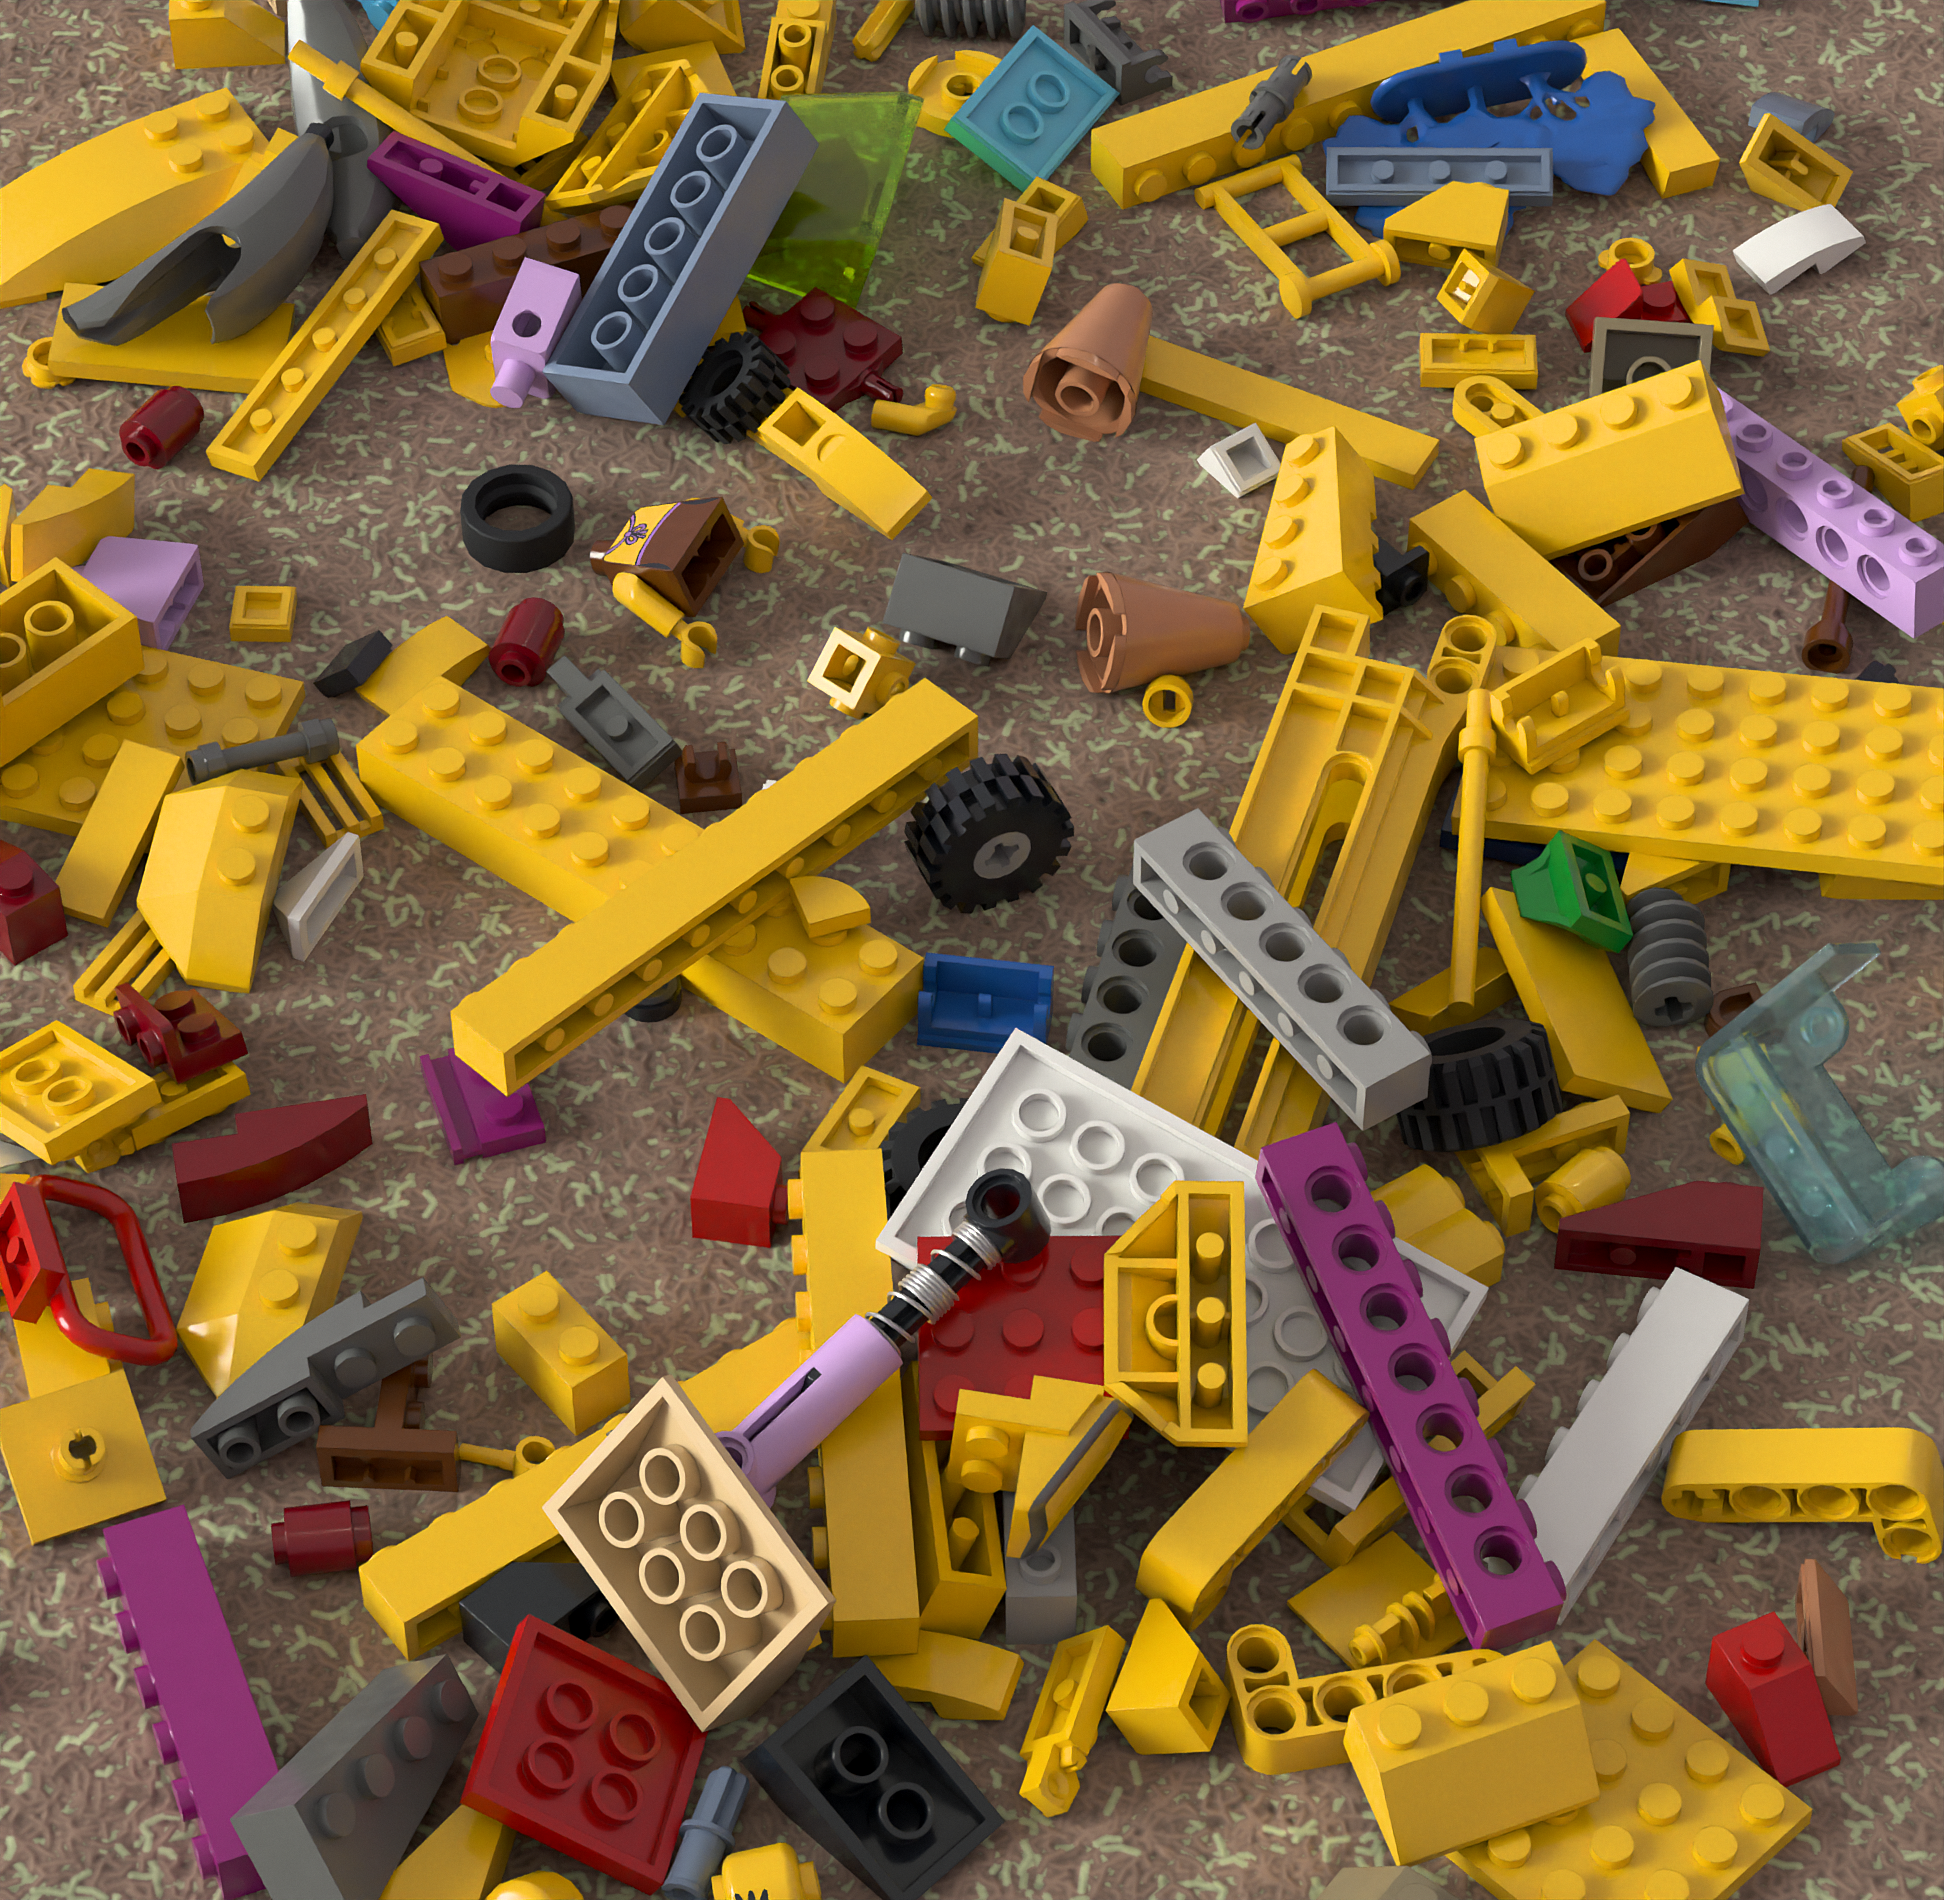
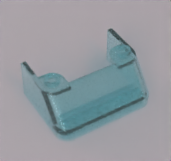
(1798, 1127)

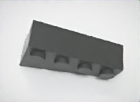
(359, 1787)

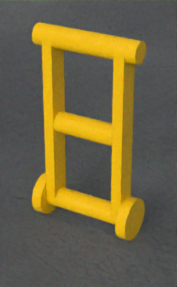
(1295, 289)

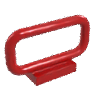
(37, 1276)

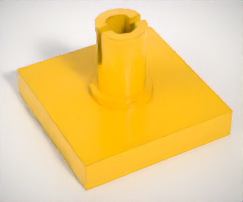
(78, 1457)

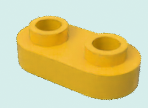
(1498, 400)

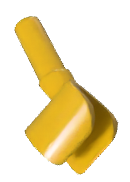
(529, 1449)

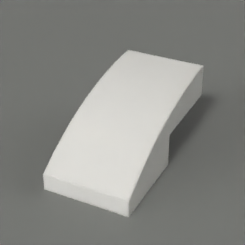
(1790, 247)

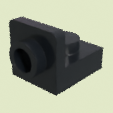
(1402, 576)

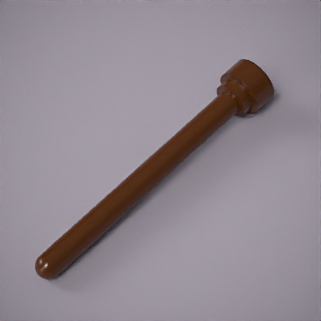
(1828, 642)

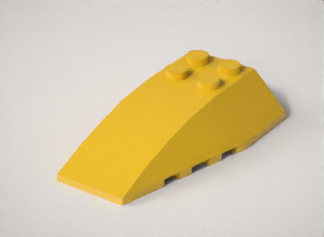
(496, 72)
(120, 196)

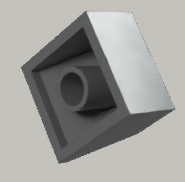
(960, 607)

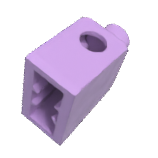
(530, 329)
(150, 580)

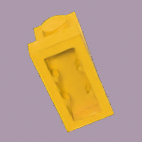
(1508, 1169)

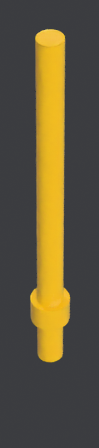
(343, 81)
(1476, 753)

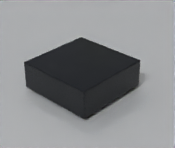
(353, 664)

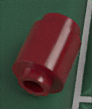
(161, 427)
(527, 642)
(323, 1538)

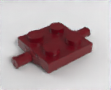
(830, 349)

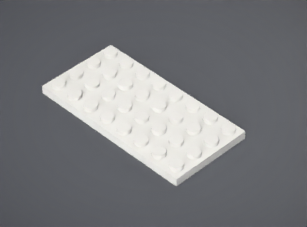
(1107, 1158)

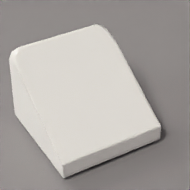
(1241, 461)

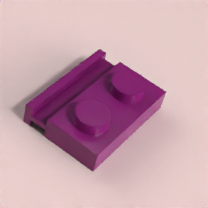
(476, 1114)

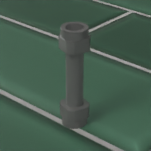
(314, 741)

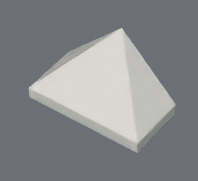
(317, 894)

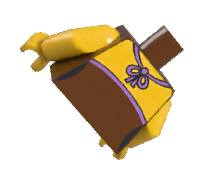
(673, 560)

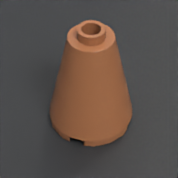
(1094, 366)
(1152, 631)

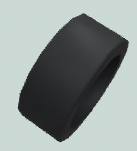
(515, 549)

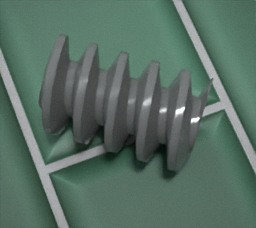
(972, 14)
(1668, 959)

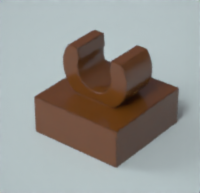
(708, 780)

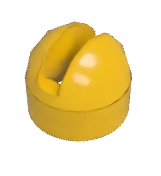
(1155, 699)

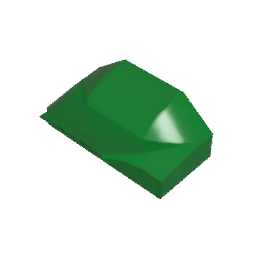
(1574, 890)

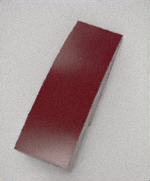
(269, 1156)

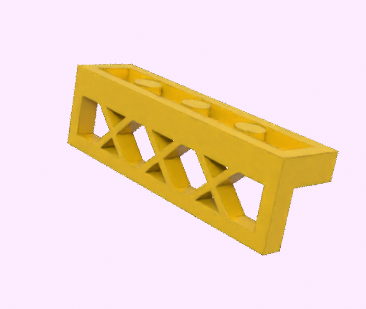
(1385, 1506)

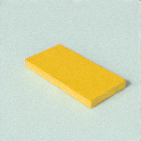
(173, 351)
(1580, 1005)

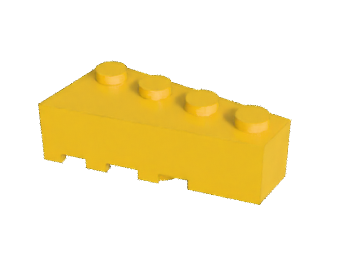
(1316, 540)

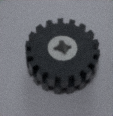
(988, 833)

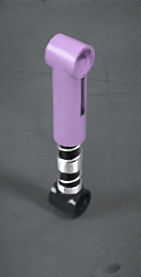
(1000, 1225)

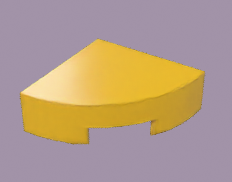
(827, 905)

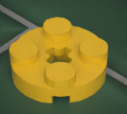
(944, 85)

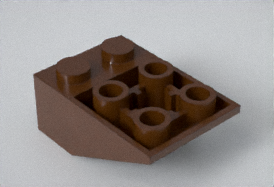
(1650, 554)

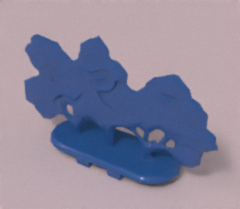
(1588, 152)

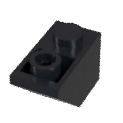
(548, 1590)

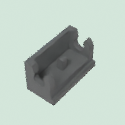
(1111, 51)

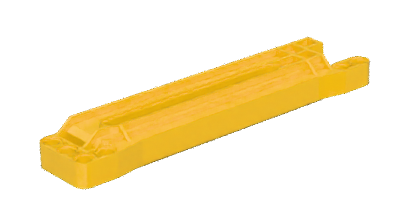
(1344, 758)

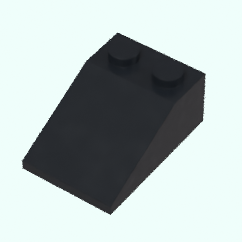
(873, 1786)

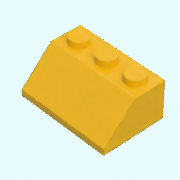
(1473, 1755)

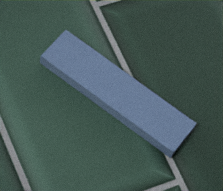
(1409, 173)

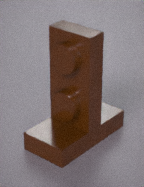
(399, 1448)

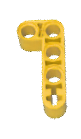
(1813, 1477)
(1247, 1496)
(1307, 1704)

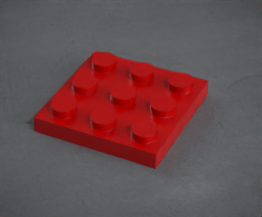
(1014, 1325)
(586, 1756)

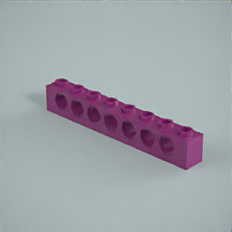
(1490, 1606)

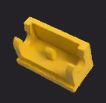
(1558, 706)

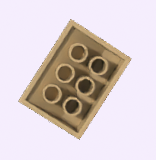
(691, 1559)

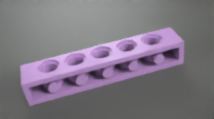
(1837, 524)

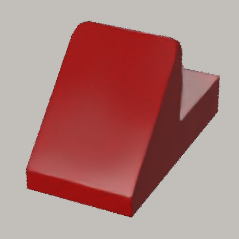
(1621, 296)

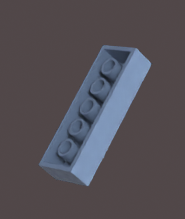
(681, 258)

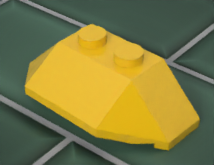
(629, 141)
(218, 874)
(263, 1284)
(1181, 1315)

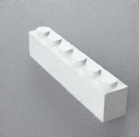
(1628, 1424)

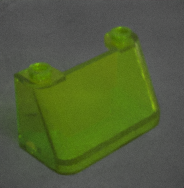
(845, 194)

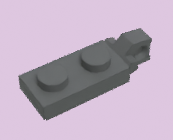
(614, 724)

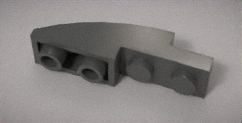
(315, 1369)

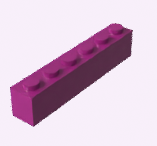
(194, 1681)

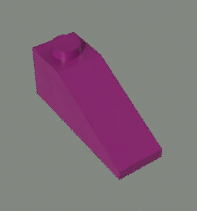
(460, 196)

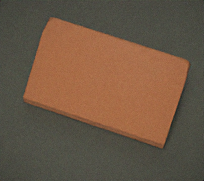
(1826, 1637)

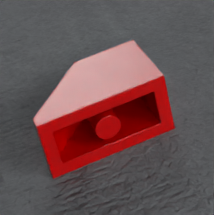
(737, 1182)
(1772, 1699)

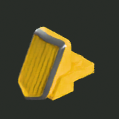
(1037, 1448)

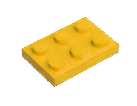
(67, 1092)

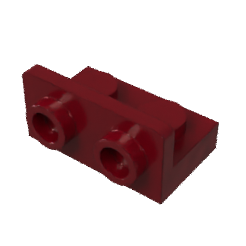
(178, 1033)

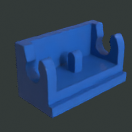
(982, 1001)

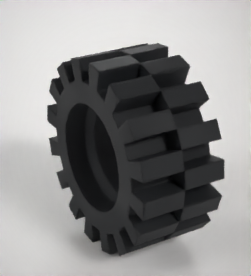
(735, 387)

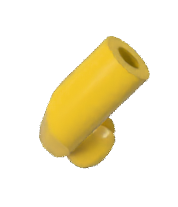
(916, 419)

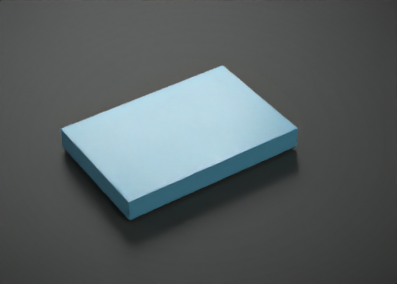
(1031, 110)

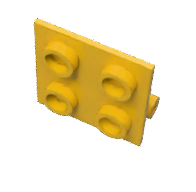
(1381, 1607)

